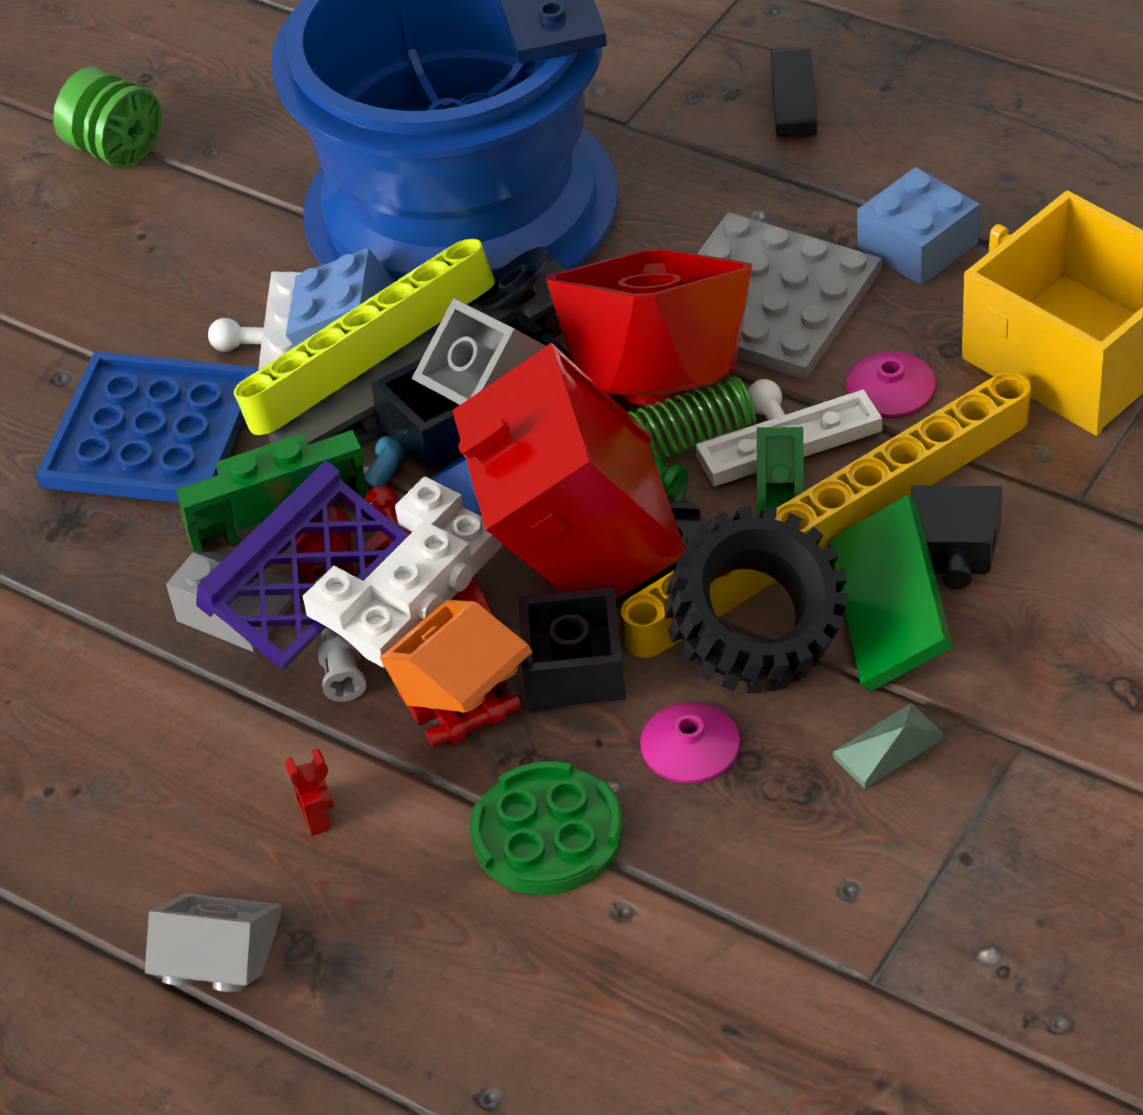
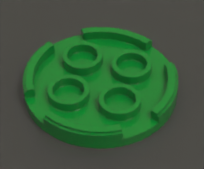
(546, 828)

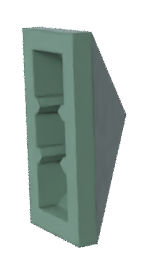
(888, 745)

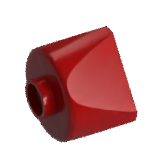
(653, 321)

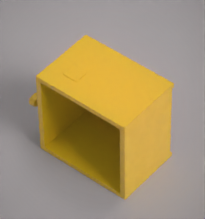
(1062, 310)

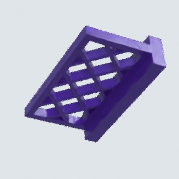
(266, 548)

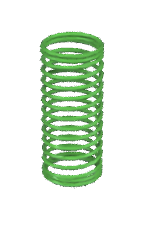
(741, 393)

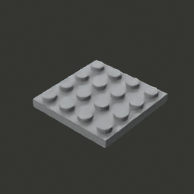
(796, 291)

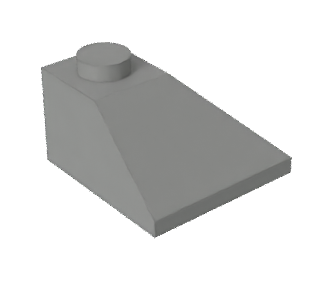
(183, 596)

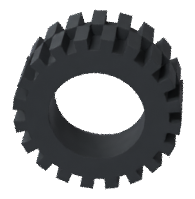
(784, 555)

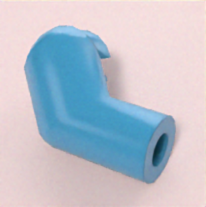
(389, 459)

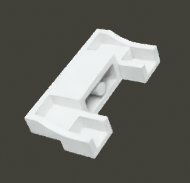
(414, 580)

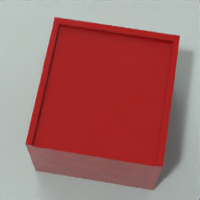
(567, 478)

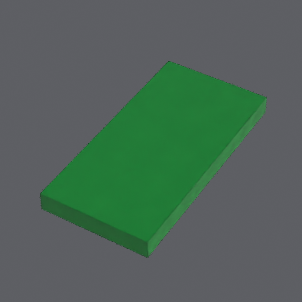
(892, 594)

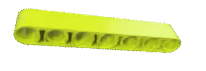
(363, 337)

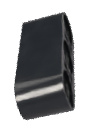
(793, 91)

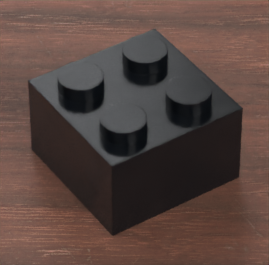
(572, 648)

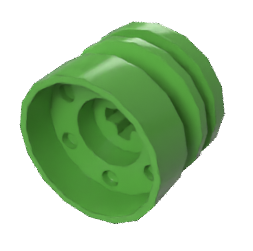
(107, 117)

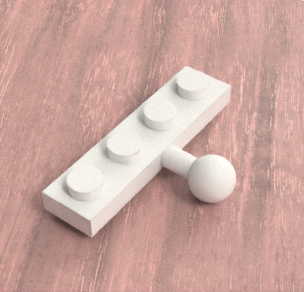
(227, 334)
(823, 428)

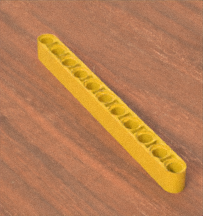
(855, 492)

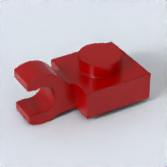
(312, 791)

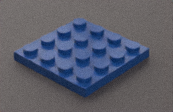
(144, 427)

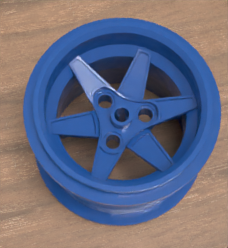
(440, 134)

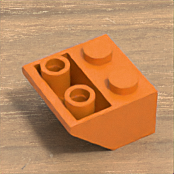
(454, 657)

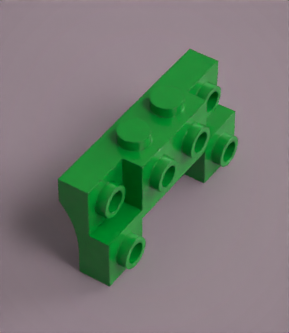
(259, 481)

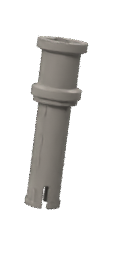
(340, 660)

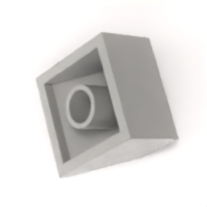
(471, 353)
(210, 940)

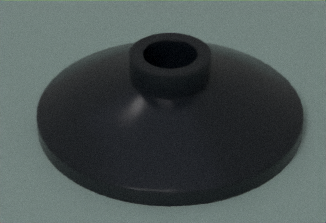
(516, 280)

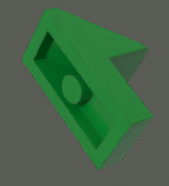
(779, 465)

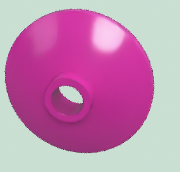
(893, 382)
(692, 756)

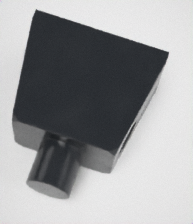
(959, 529)

